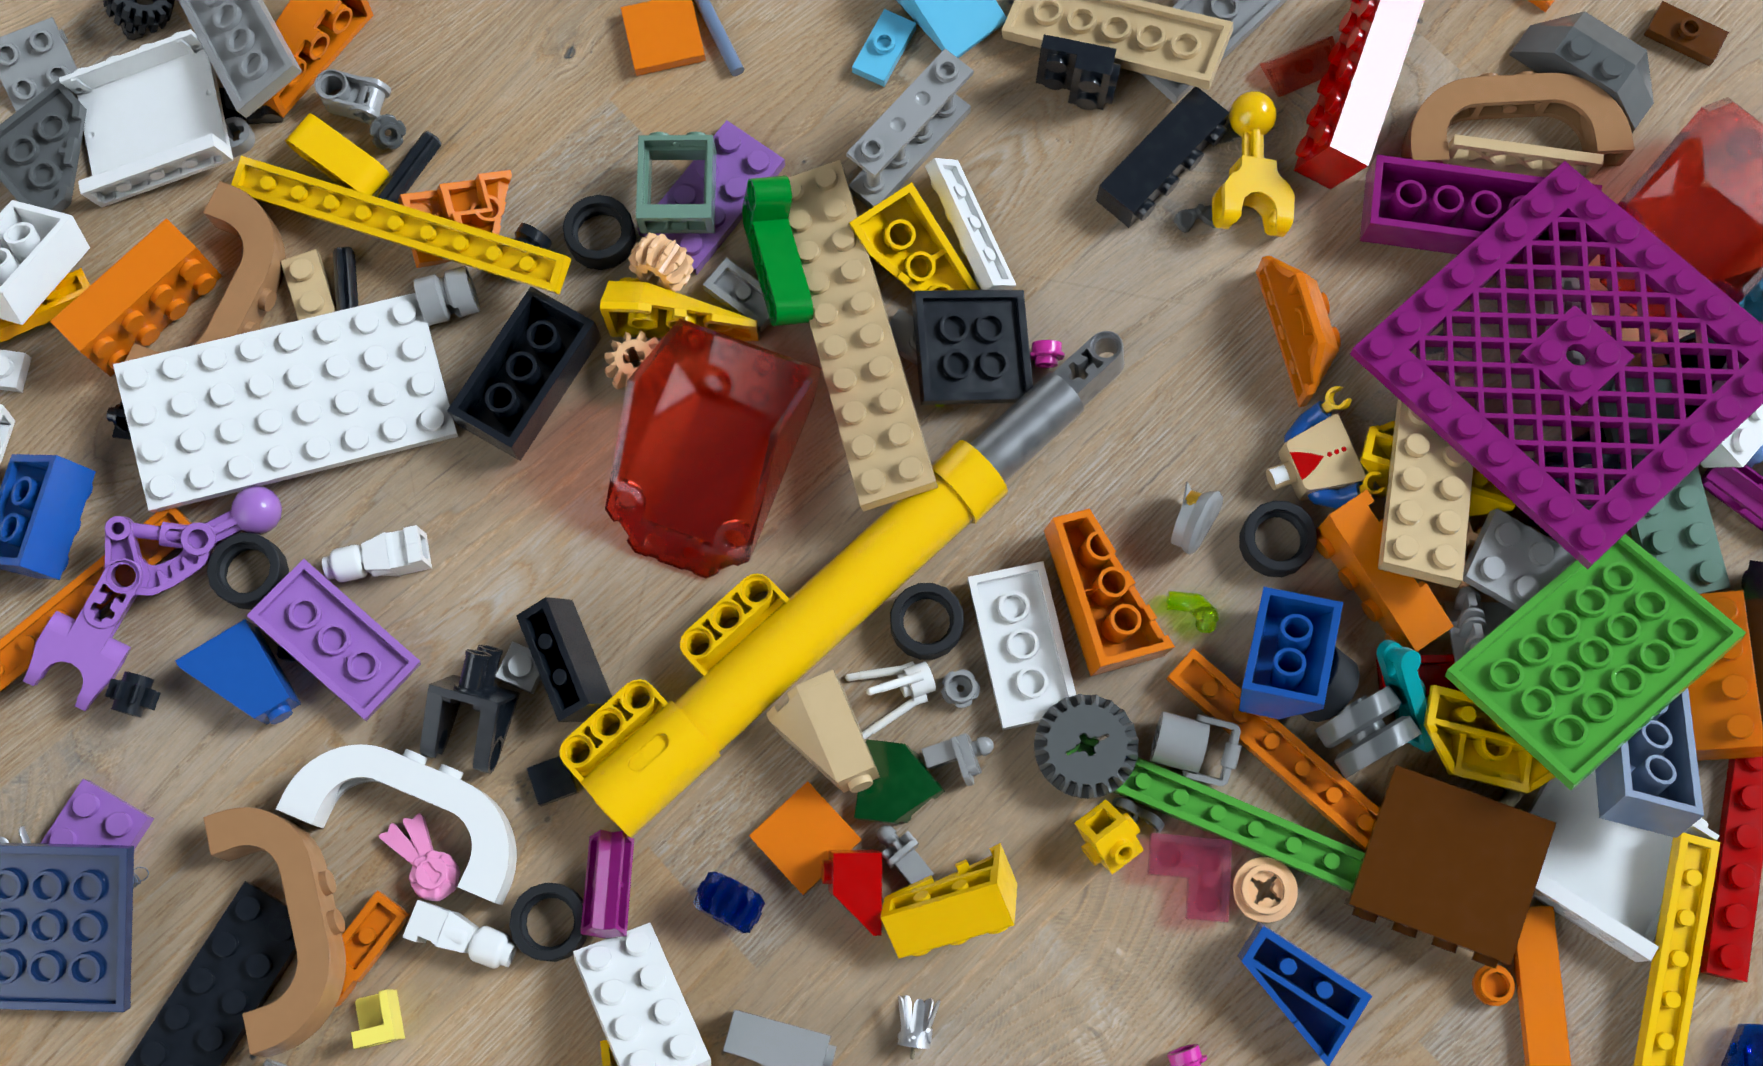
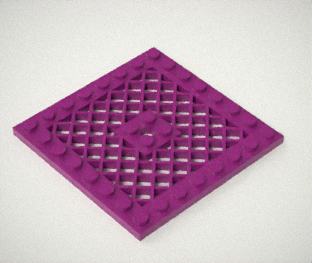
(1499, 455)

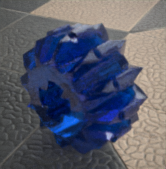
(729, 902)

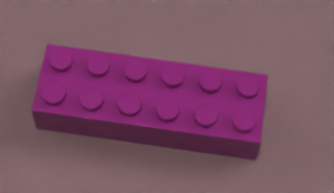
(1443, 206)

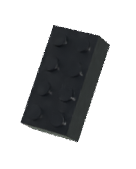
(525, 373)

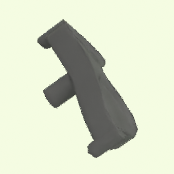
(1186, 218)
(1139, 813)

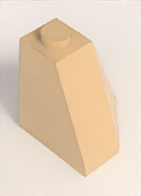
(826, 732)

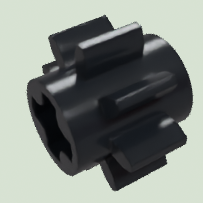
(132, 694)

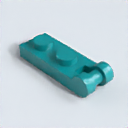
(1400, 671)

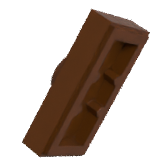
(1686, 33)

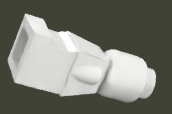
(383, 555)
(457, 933)

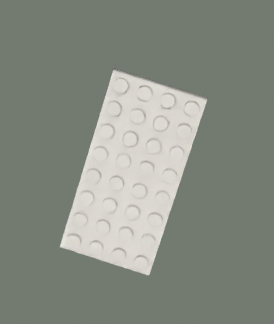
(283, 402)

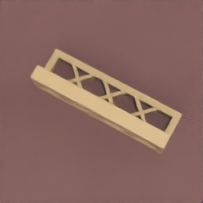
(1519, 157)

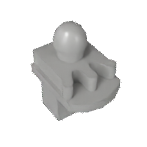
(961, 750)
(902, 854)

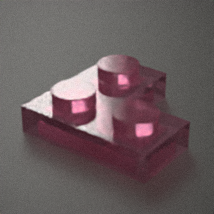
(1203, 863)

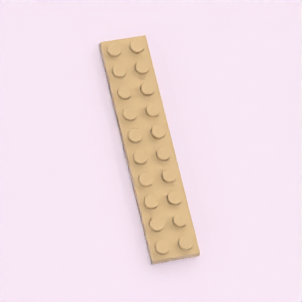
(857, 344)

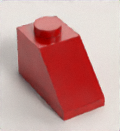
(856, 883)

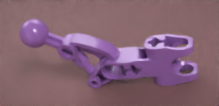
(89, 639)

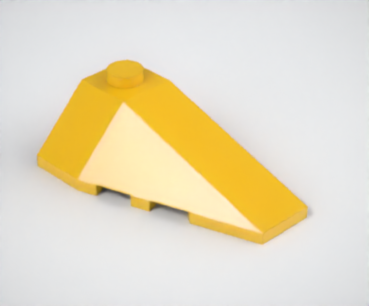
(654, 310)

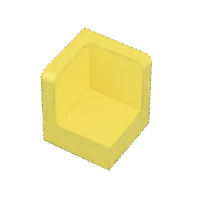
(378, 1020)

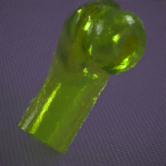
(1198, 606)

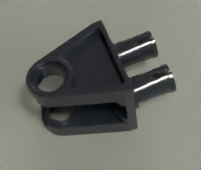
(476, 688)

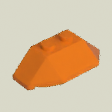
(1300, 324)

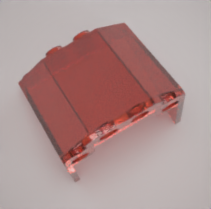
(1706, 200)
(705, 446)

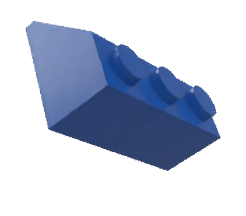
(41, 513)
(1290, 654)

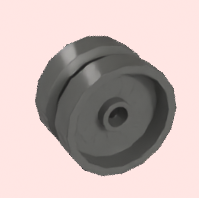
(1367, 731)

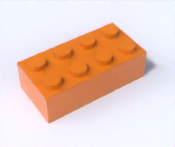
(137, 297)

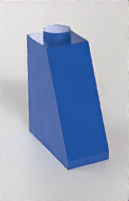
(243, 672)

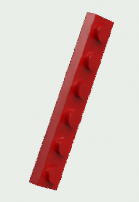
(1737, 874)

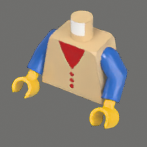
(1321, 458)

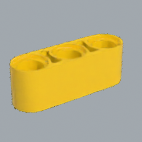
(336, 156)

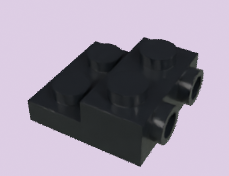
(1081, 68)

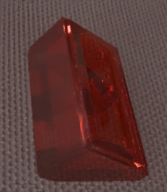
(1299, 66)

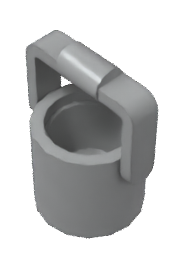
(1183, 744)

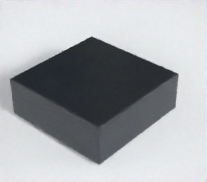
(551, 781)

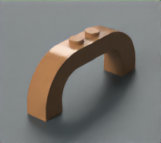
(1571, 99)
(258, 275)
(313, 919)

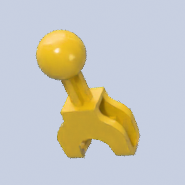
(1253, 178)

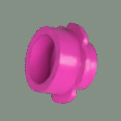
(1046, 353)
(1186, 1056)

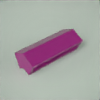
(1739, 489)
(607, 884)

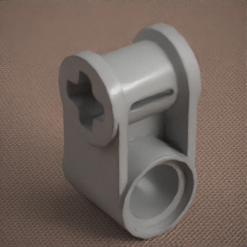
(359, 96)

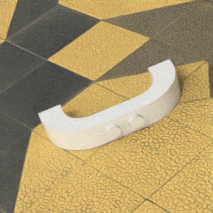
(327, 777)

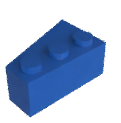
(1307, 991)

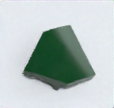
(900, 789)

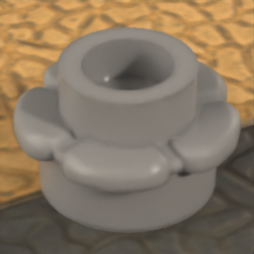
(957, 678)

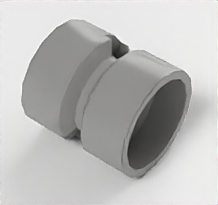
(446, 295)

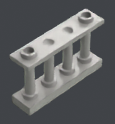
(910, 130)

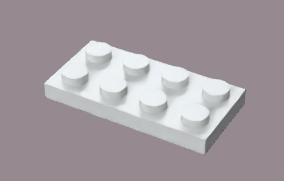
(1021, 642)
(640, 1002)

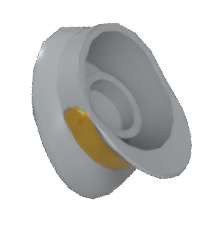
(1195, 518)

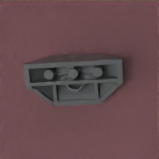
(1593, 52)

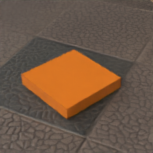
(662, 35)
(802, 835)

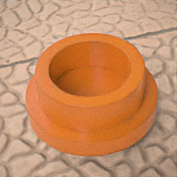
(1493, 985)

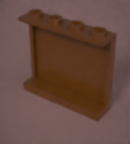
(1451, 866)

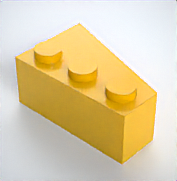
(953, 908)

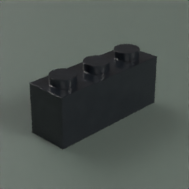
(564, 659)

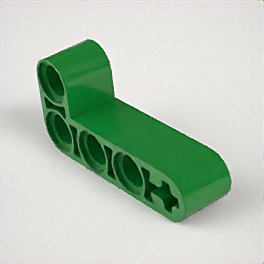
(775, 251)

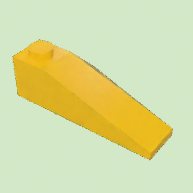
(911, 244)

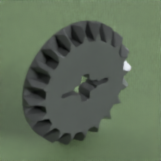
(1084, 774)

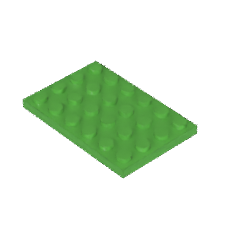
(1594, 659)

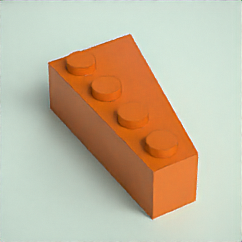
(316, 36)
(1101, 597)
(1395, 601)
(1726, 695)

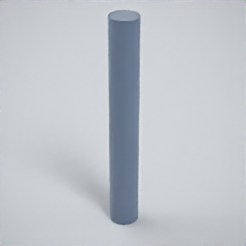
(720, 37)

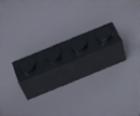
(1162, 157)

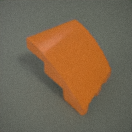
(469, 202)

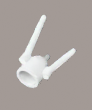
(912, 680)

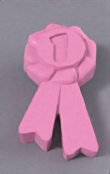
(433, 872)

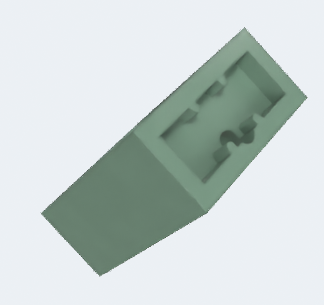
(675, 217)

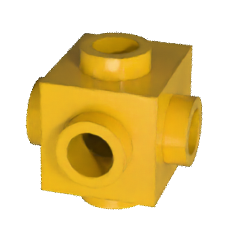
(1109, 837)

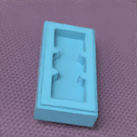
(884, 47)

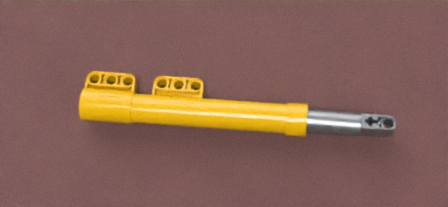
(782, 637)

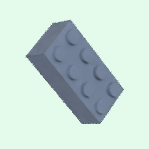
(1654, 775)

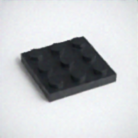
(971, 346)

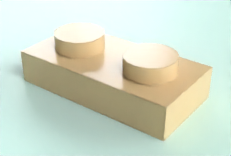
(308, 285)

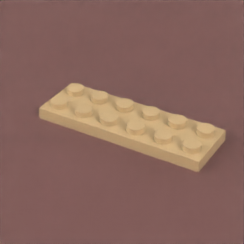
(1146, 34)
(1426, 501)

